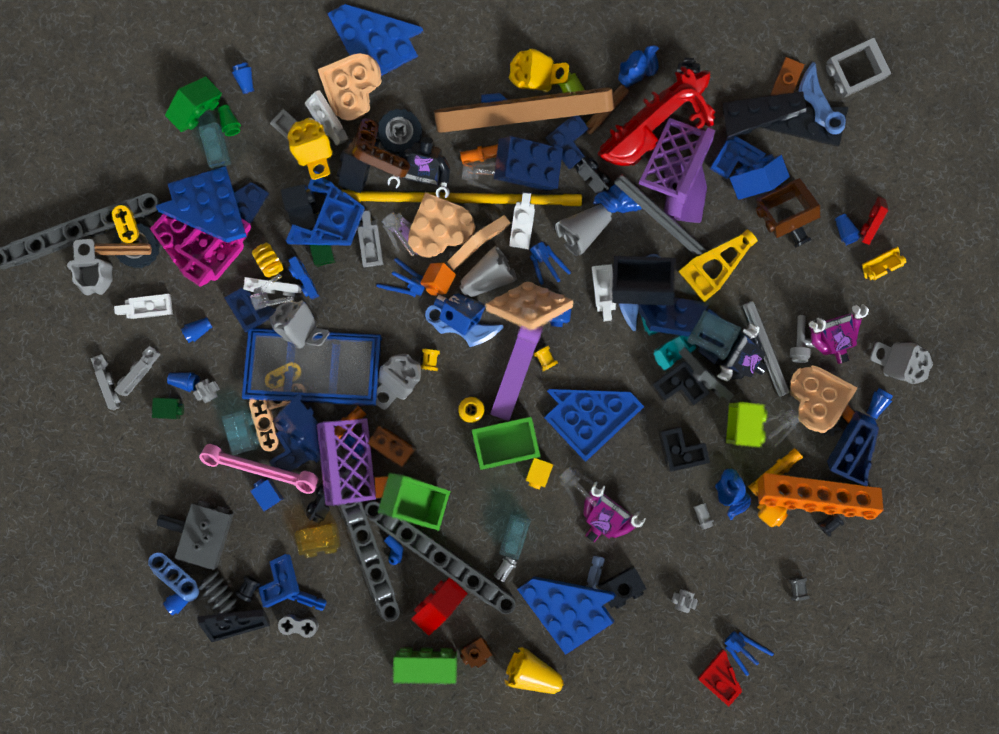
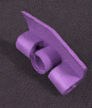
(694, 204)

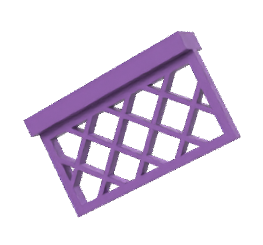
(691, 169)
(330, 460)

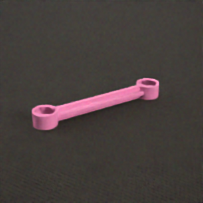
(305, 481)

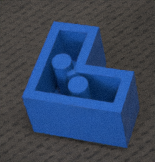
(760, 178)

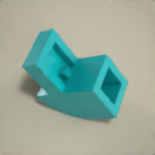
(668, 353)

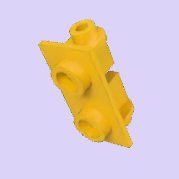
(877, 266)

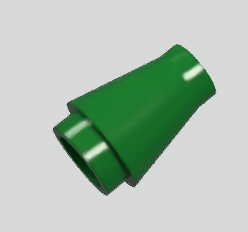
(228, 121)

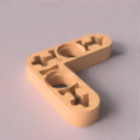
(477, 240)
(268, 405)

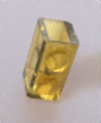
(318, 539)

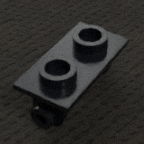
(590, 169)
(317, 508)

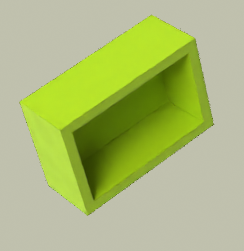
(746, 424)

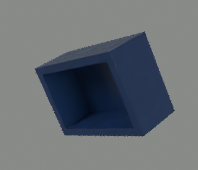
(528, 163)

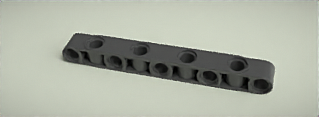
(61, 236)
(367, 551)
(452, 566)

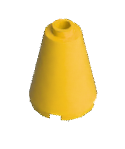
(532, 674)

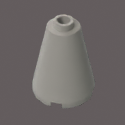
(583, 228)
(488, 274)

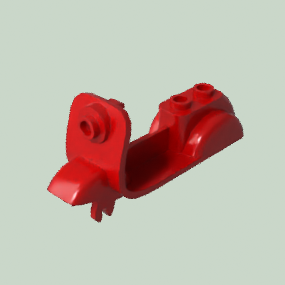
(636, 136)

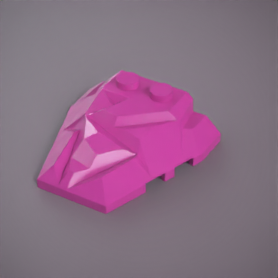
(196, 252)

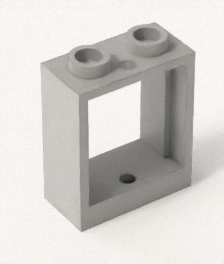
(876, 59)

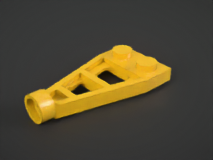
(700, 280)

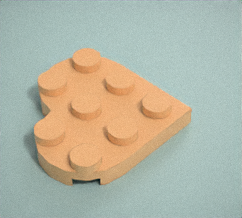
(349, 85)
(439, 226)
(820, 397)

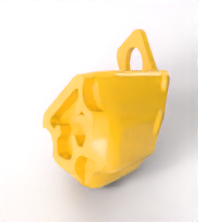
(536, 71)
(310, 146)

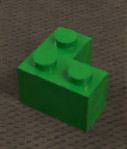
(192, 102)

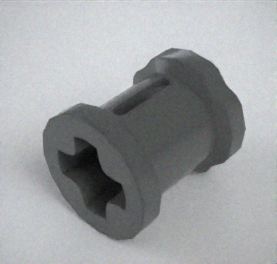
(799, 589)

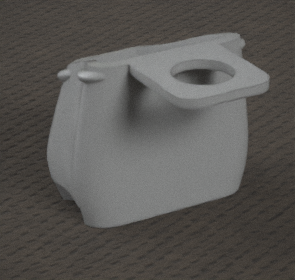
(89, 273)
(296, 324)
(904, 361)
(398, 378)

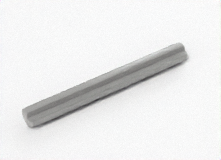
(769, 358)

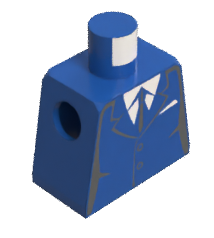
(460, 312)

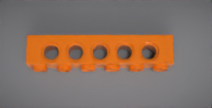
(830, 492)

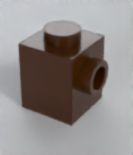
(476, 652)

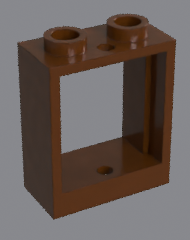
(782, 194)
(384, 442)

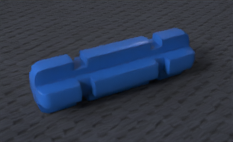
(309, 600)

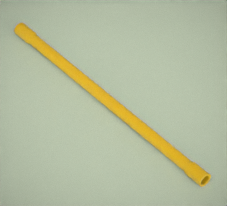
(565, 199)

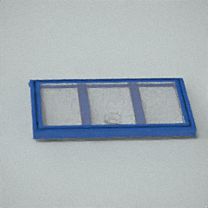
(335, 373)

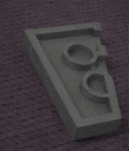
(706, 375)

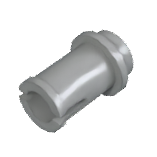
(703, 516)
(505, 568)

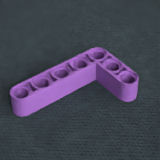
(515, 372)

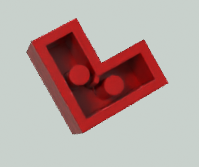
(438, 606)

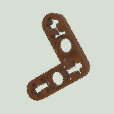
(370, 154)

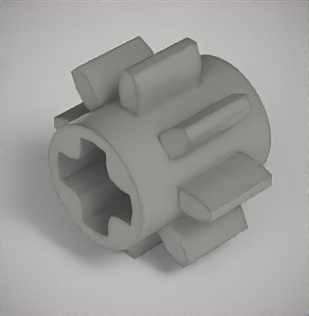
(206, 391)
(684, 600)

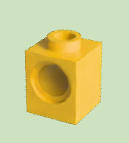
(539, 473)

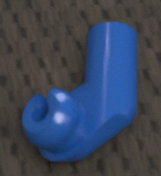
(492, 98)
(396, 550)

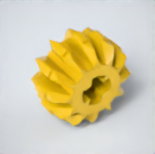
(267, 260)

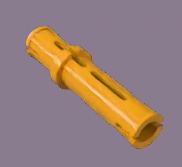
(783, 465)

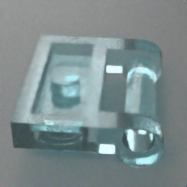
(717, 329)

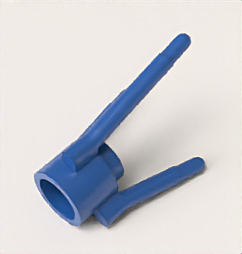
(541, 253)
(414, 283)
(735, 643)

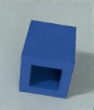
(266, 494)

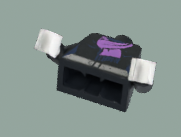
(426, 165)
(744, 356)

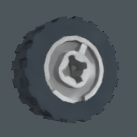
(399, 131)
(145, 236)

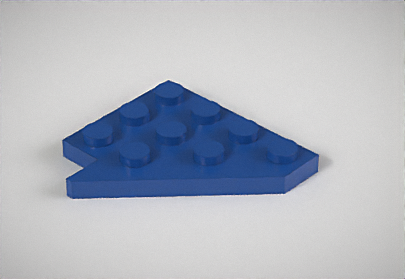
(375, 36)
(206, 204)
(590, 417)
(568, 610)

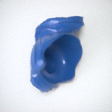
(638, 66)
(616, 201)
(733, 493)

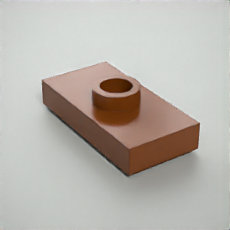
(787, 77)

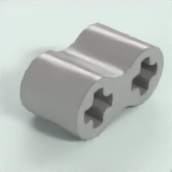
(298, 625)

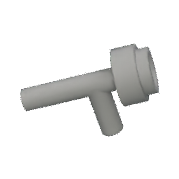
(800, 353)

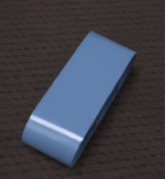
(169, 568)

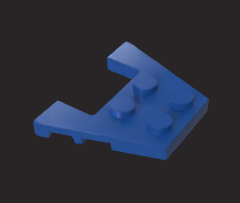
(336, 220)

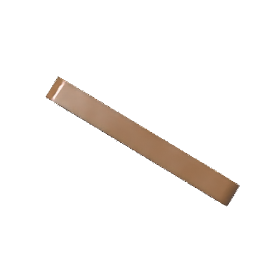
(524, 110)

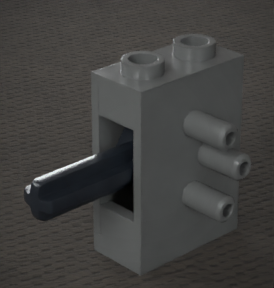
(202, 533)

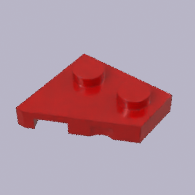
(875, 219)
(721, 679)

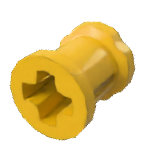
(545, 358)
(430, 359)

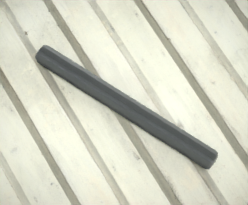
(660, 216)

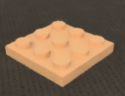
(529, 305)

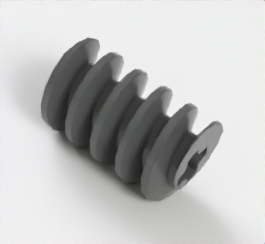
(217, 593)

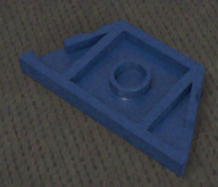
(674, 319)

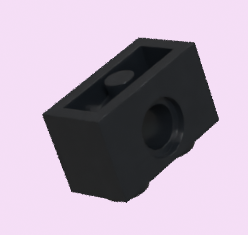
(632, 579)

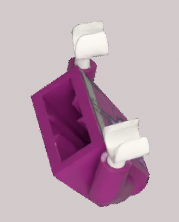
(838, 333)
(607, 517)

